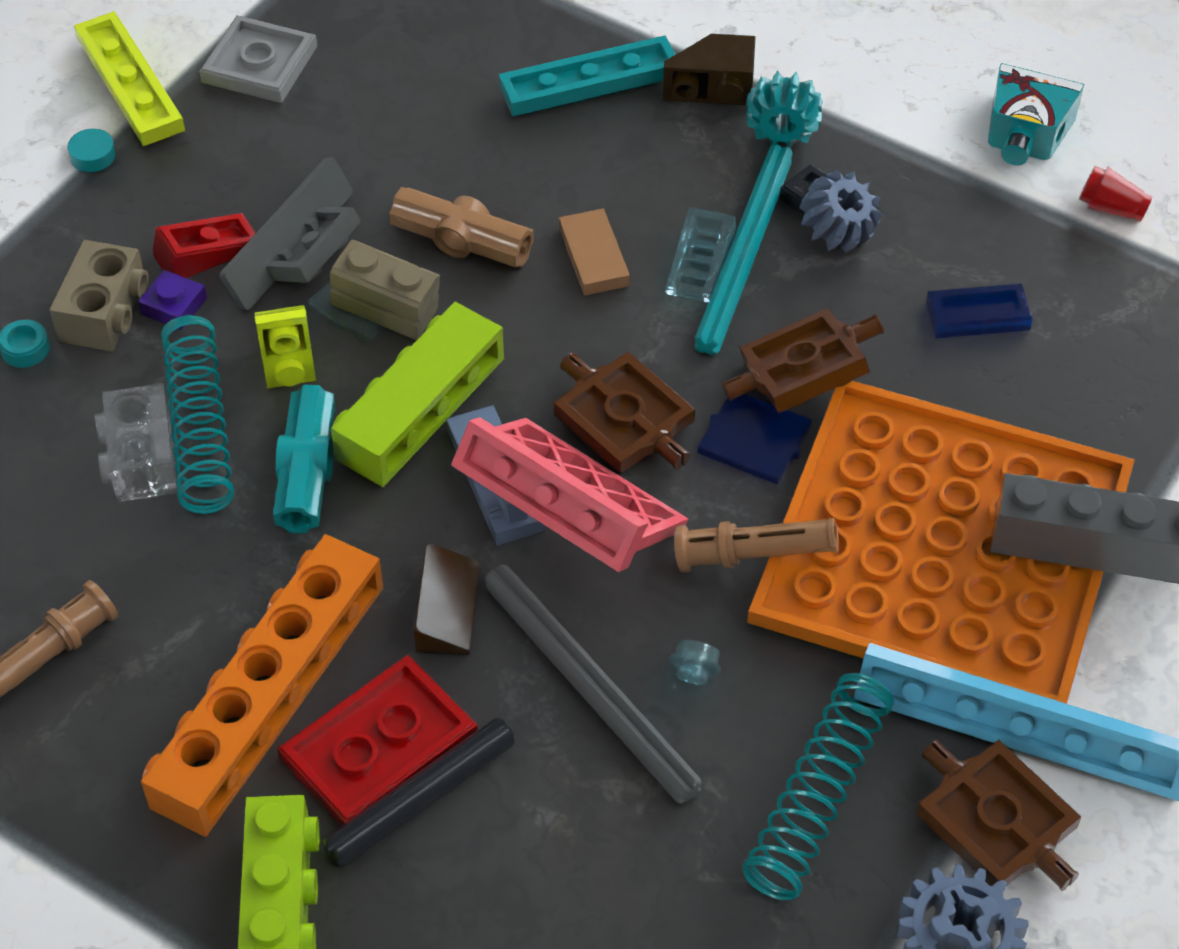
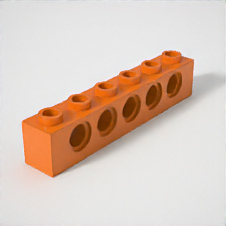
(201, 794)

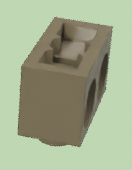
(99, 295)

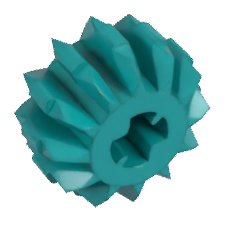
(784, 109)

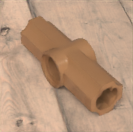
(461, 227)

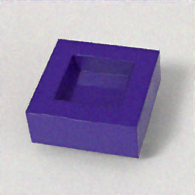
(172, 297)

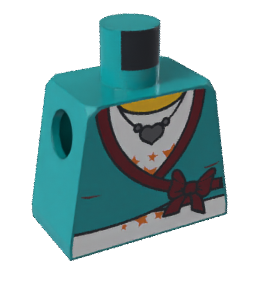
(1031, 113)

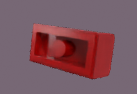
(200, 244)

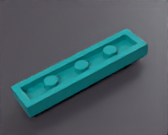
(585, 76)

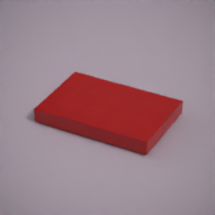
(376, 739)

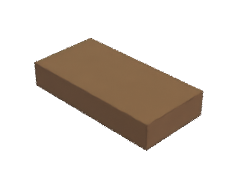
(594, 252)

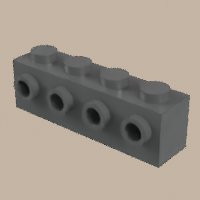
(1087, 527)

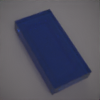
(979, 310)

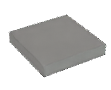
(258, 59)

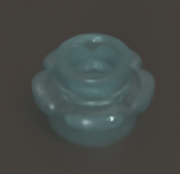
(695, 661)

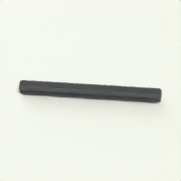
(594, 685)

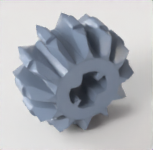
(840, 211)

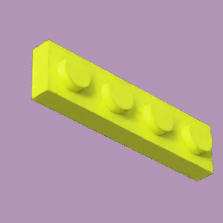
(129, 78)

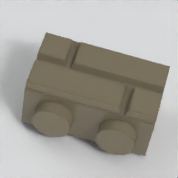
(384, 289)

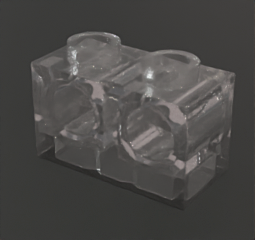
(138, 443)

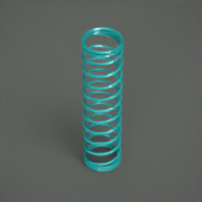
(198, 480)
(760, 882)

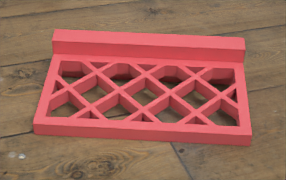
(565, 490)

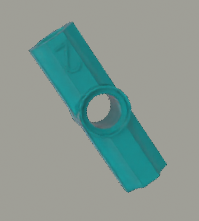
(304, 459)

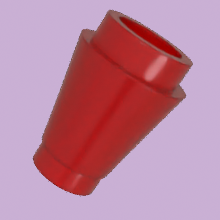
(1114, 194)

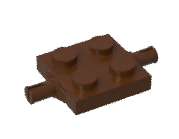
(804, 359)
(624, 412)
(998, 815)

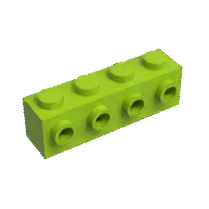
(417, 393)
(278, 874)

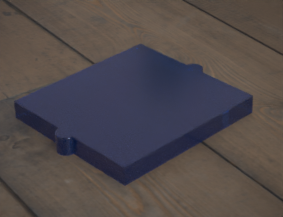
(755, 437)

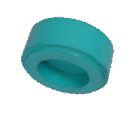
(91, 150)
(24, 343)

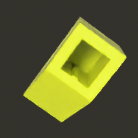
(285, 346)

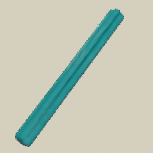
(743, 251)

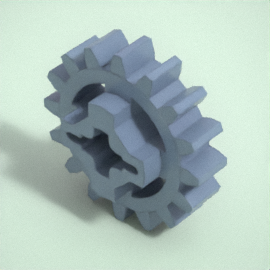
(962, 903)

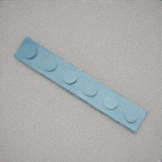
(1025, 721)

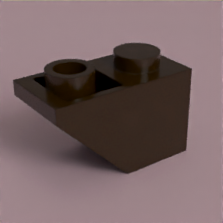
(711, 71)

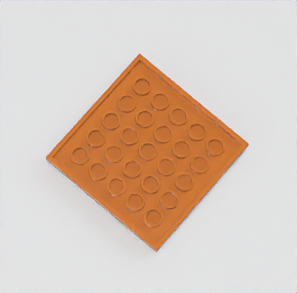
(915, 538)

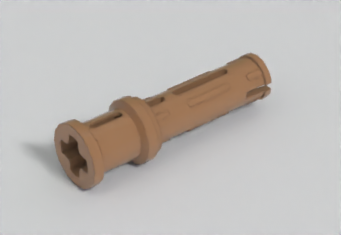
(731, 544)
(60, 631)

